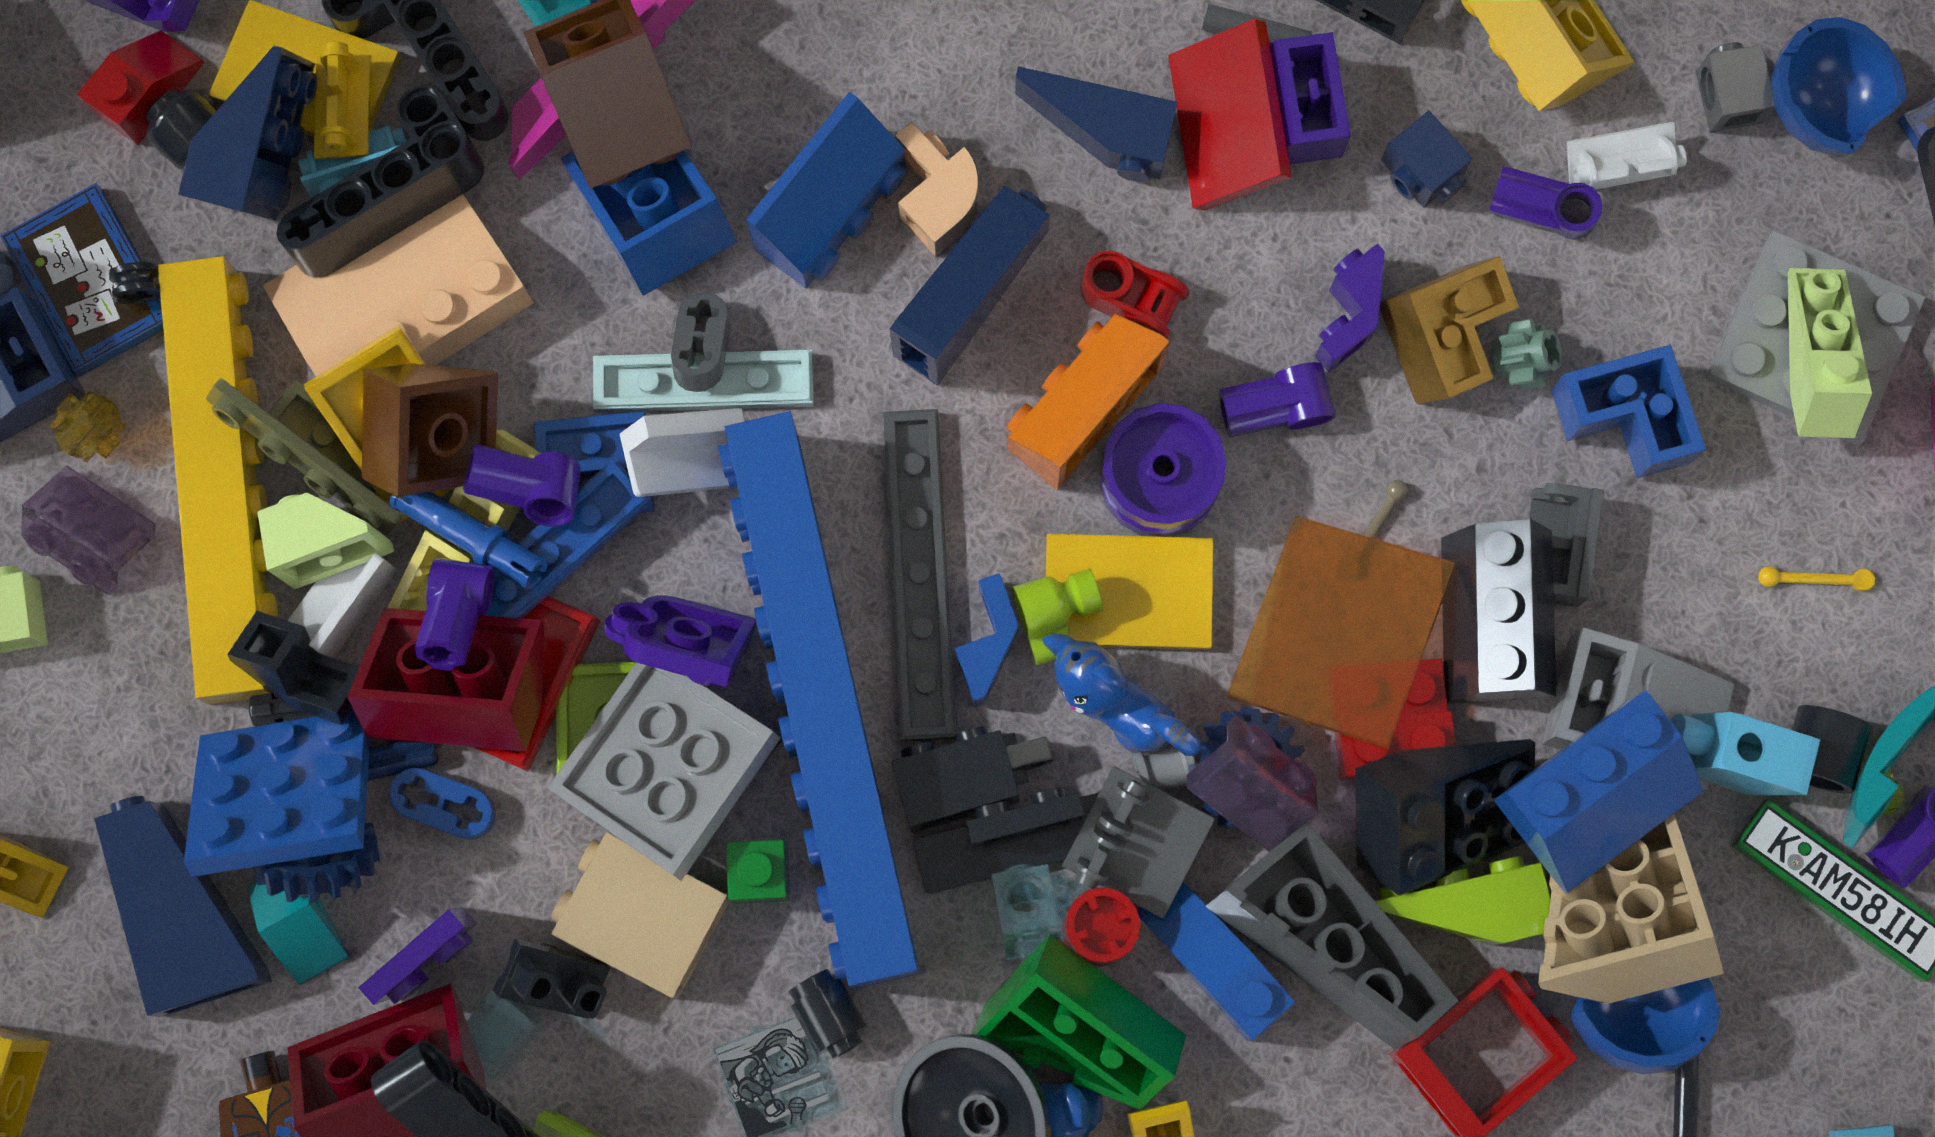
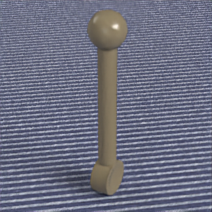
(1396, 492)

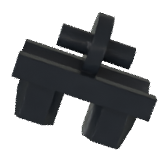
(553, 979)

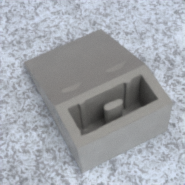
(1607, 671)

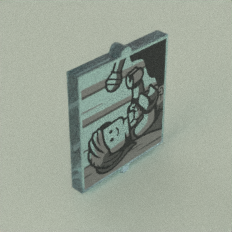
(774, 1079)

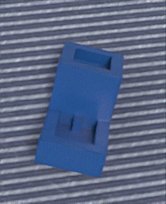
(984, 658)

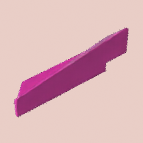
(534, 118)

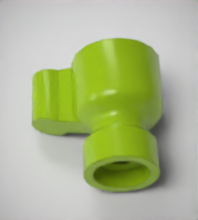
(1047, 605)

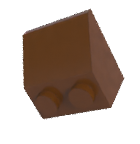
(425, 425)

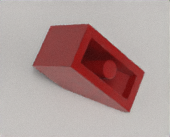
(136, 79)

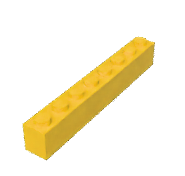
(214, 470)

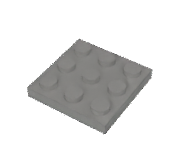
(1756, 342)
(664, 765)

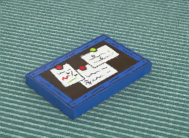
(66, 268)

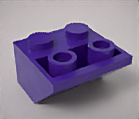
(1311, 97)

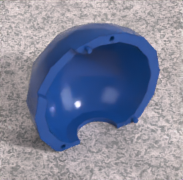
(1835, 85)
(1652, 1029)

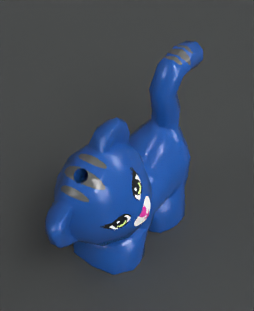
(1099, 689)

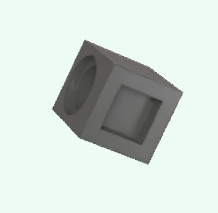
(1735, 87)

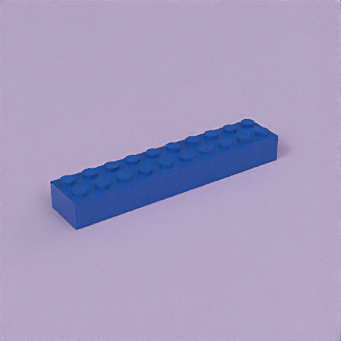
(821, 702)

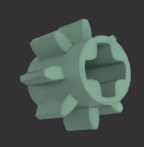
(1527, 354)

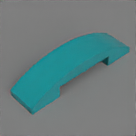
(1873, 789)

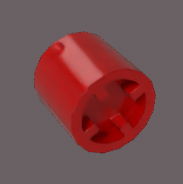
(1101, 926)

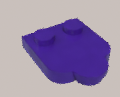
(682, 637)

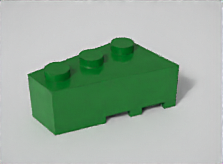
(1082, 1023)

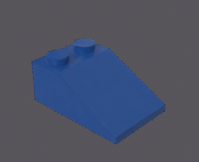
(658, 219)

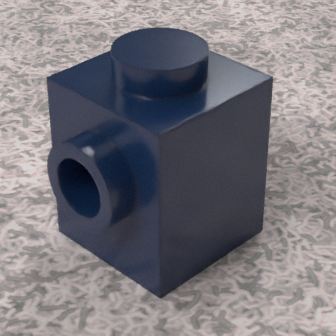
(1426, 161)

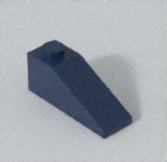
(1110, 123)

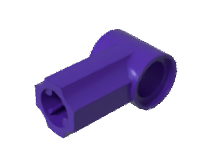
(1539, 199)
(1291, 398)
(539, 485)
(454, 600)
(1909, 842)

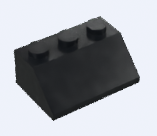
(1499, 613)

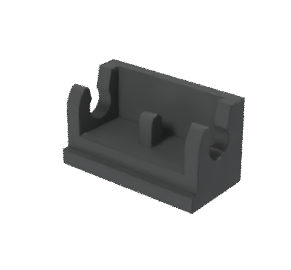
(1574, 520)

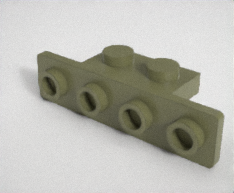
(301, 435)

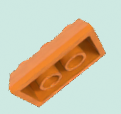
(1086, 398)

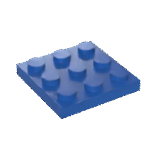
(277, 794)

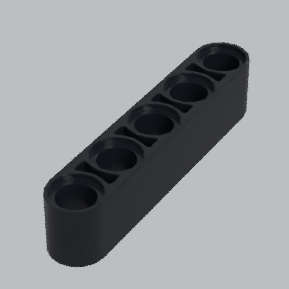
(441, 1099)

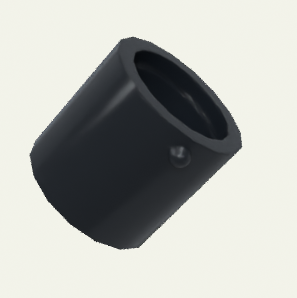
(1840, 746)

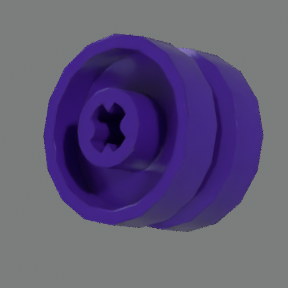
(1171, 438)

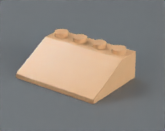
(433, 279)

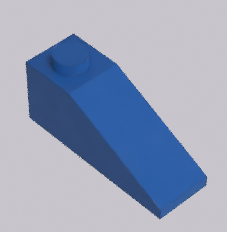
(1219, 963)

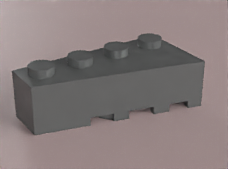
(1335, 938)

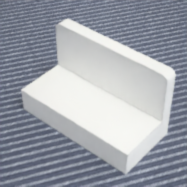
(677, 451)
(340, 602)

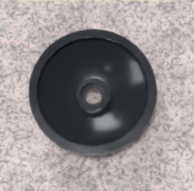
(953, 1079)

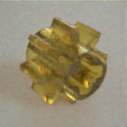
(87, 426)

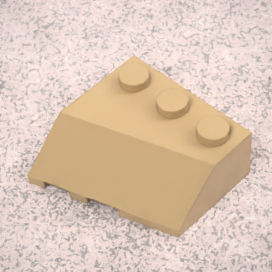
(1630, 925)

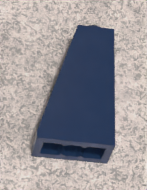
(968, 284)
(175, 924)

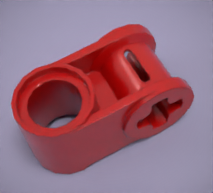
(1137, 292)

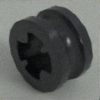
(135, 283)

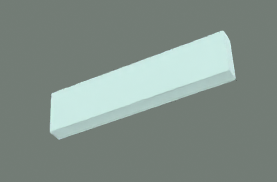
(747, 382)

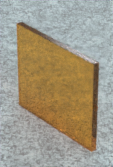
(1341, 631)

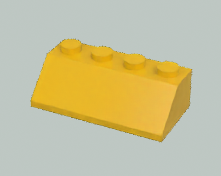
(1552, 46)

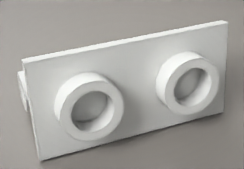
(1625, 156)

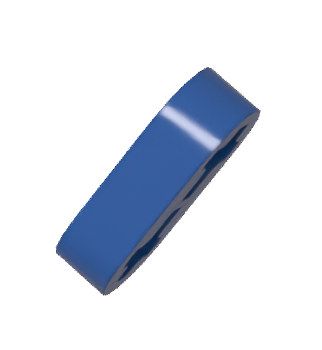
(447, 791)

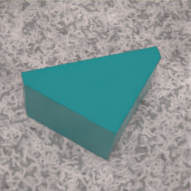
(297, 933)

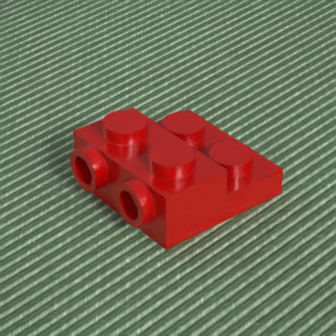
(1422, 723)

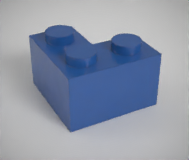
(1642, 398)

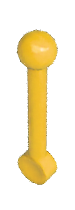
(1860, 580)

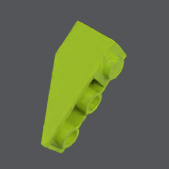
(1485, 909)

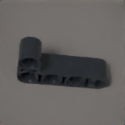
(433, 49)
(388, 192)

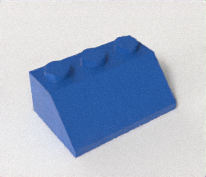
(827, 193)
(1603, 791)

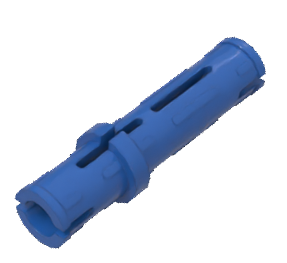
(487, 544)

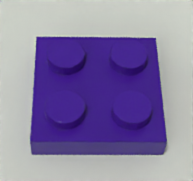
(404, 971)

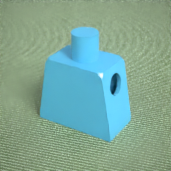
(1729, 748)

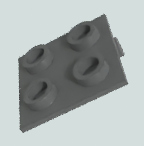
(1138, 842)

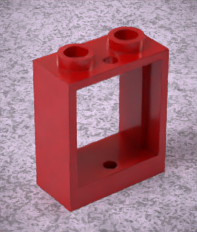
(1438, 1092)

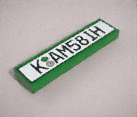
(1840, 888)

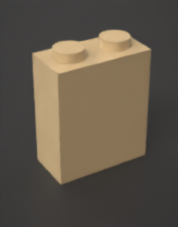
(638, 915)

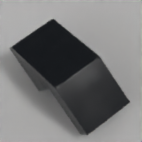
(285, 664)

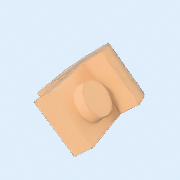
(948, 196)

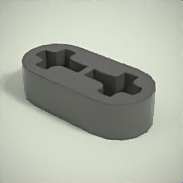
(711, 342)

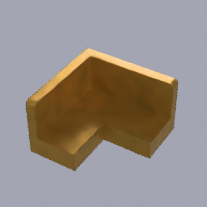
(1437, 332)

